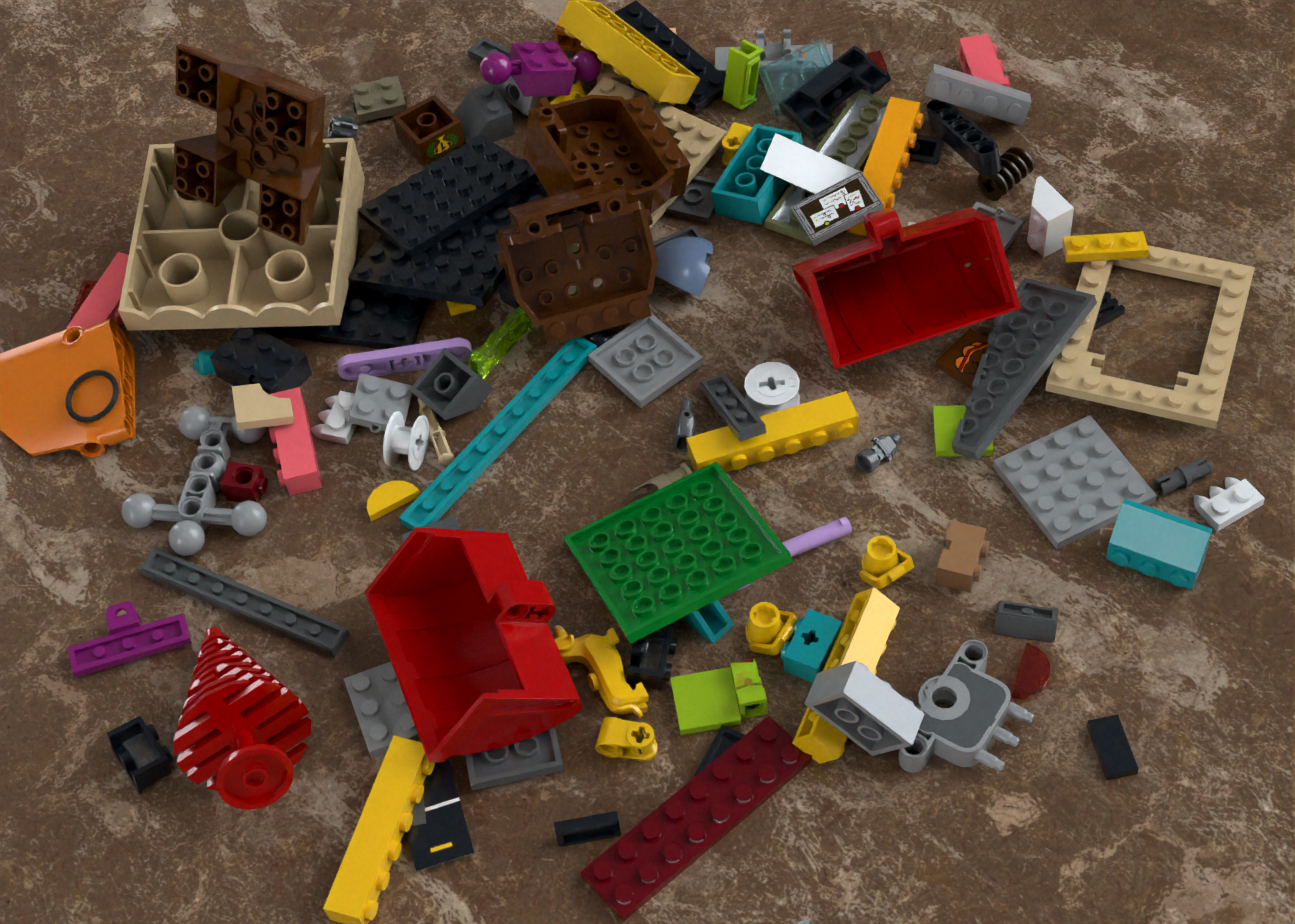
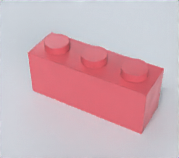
(980, 59)

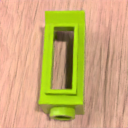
(742, 75)

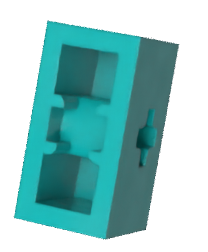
(810, 645)

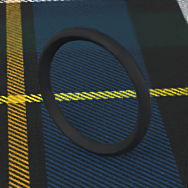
(98, 416)

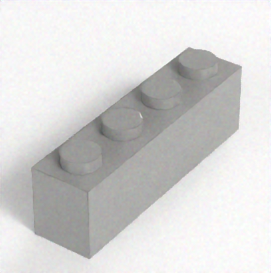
(978, 94)

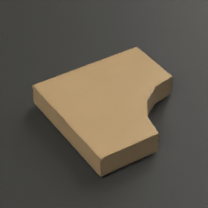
(258, 409)

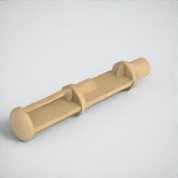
(436, 434)

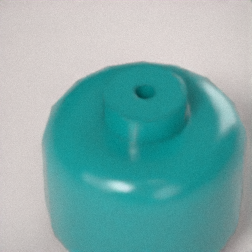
(203, 363)

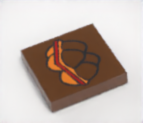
(963, 357)

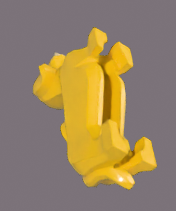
(605, 669)

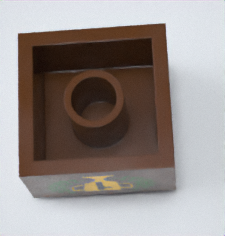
(429, 130)

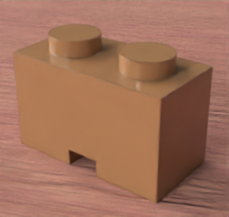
(961, 558)

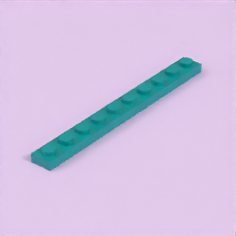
(498, 434)

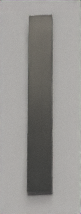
(245, 602)

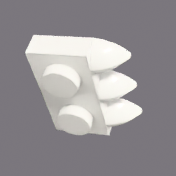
(336, 419)
(1228, 504)

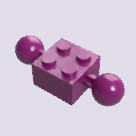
(540, 68)

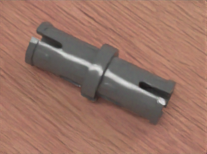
(1182, 476)

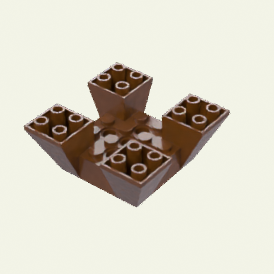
(263, 133)

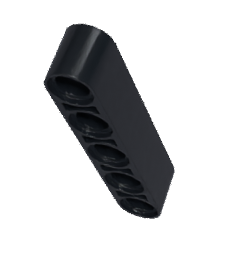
(964, 137)

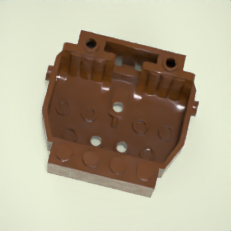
(604, 141)
(612, 247)

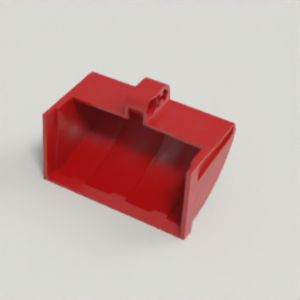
(907, 283)
(470, 642)

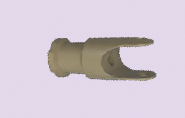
(663, 480)

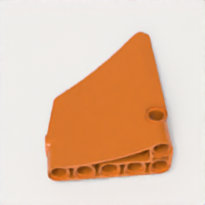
(37, 383)

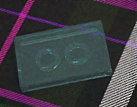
(793, 71)

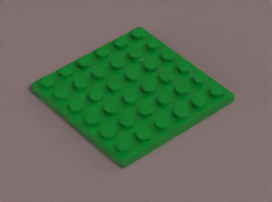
(676, 551)

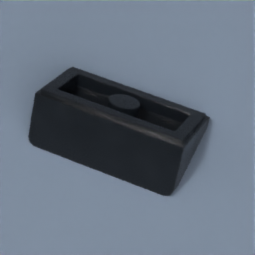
(927, 149)

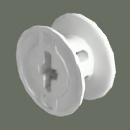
(772, 388)
(405, 440)

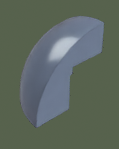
(685, 262)

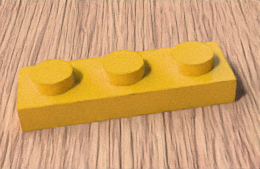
(1105, 247)

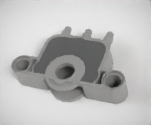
(974, 720)

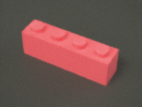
(105, 297)
(295, 448)

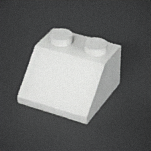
(1049, 219)

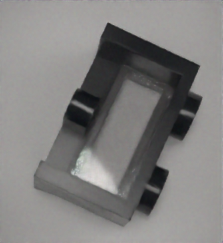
(650, 659)
(139, 753)

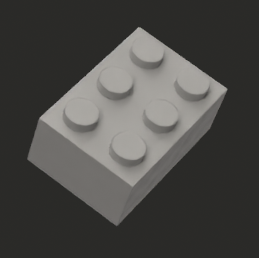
(864, 708)

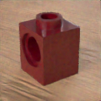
(243, 482)

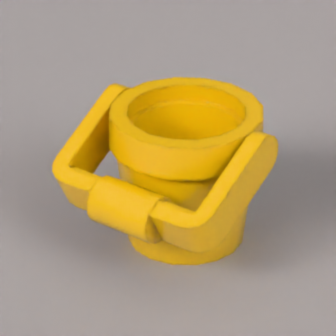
(882, 562)
(765, 628)

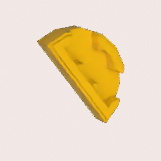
(390, 497)

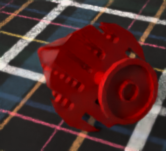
(239, 726)

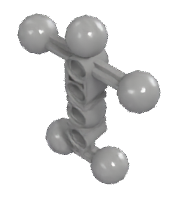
(199, 495)

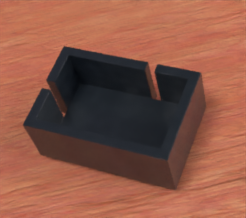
(261, 359)

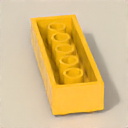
(628, 52)

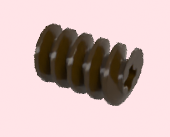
(1015, 166)

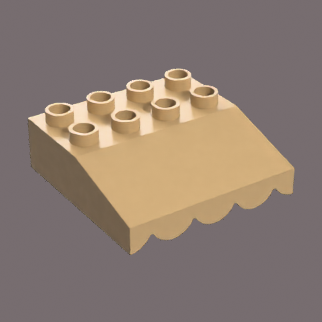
(223, 271)

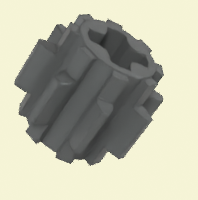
(342, 127)

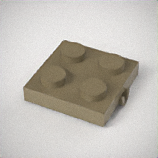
(378, 98)

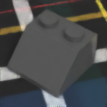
(485, 113)
(450, 386)

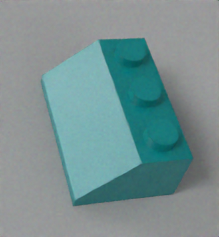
(1158, 544)

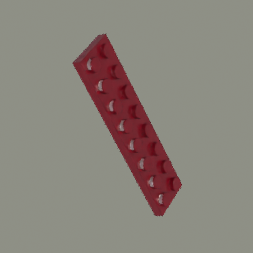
(695, 818)

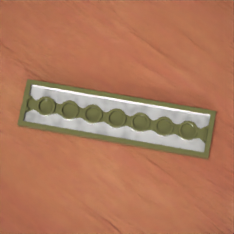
(845, 142)

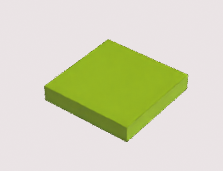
(945, 425)
(705, 701)

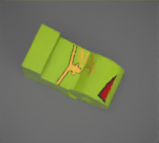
(748, 688)

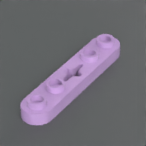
(391, 360)

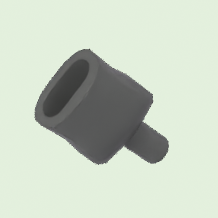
(684, 426)

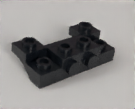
(830, 88)

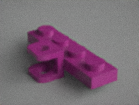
(128, 640)

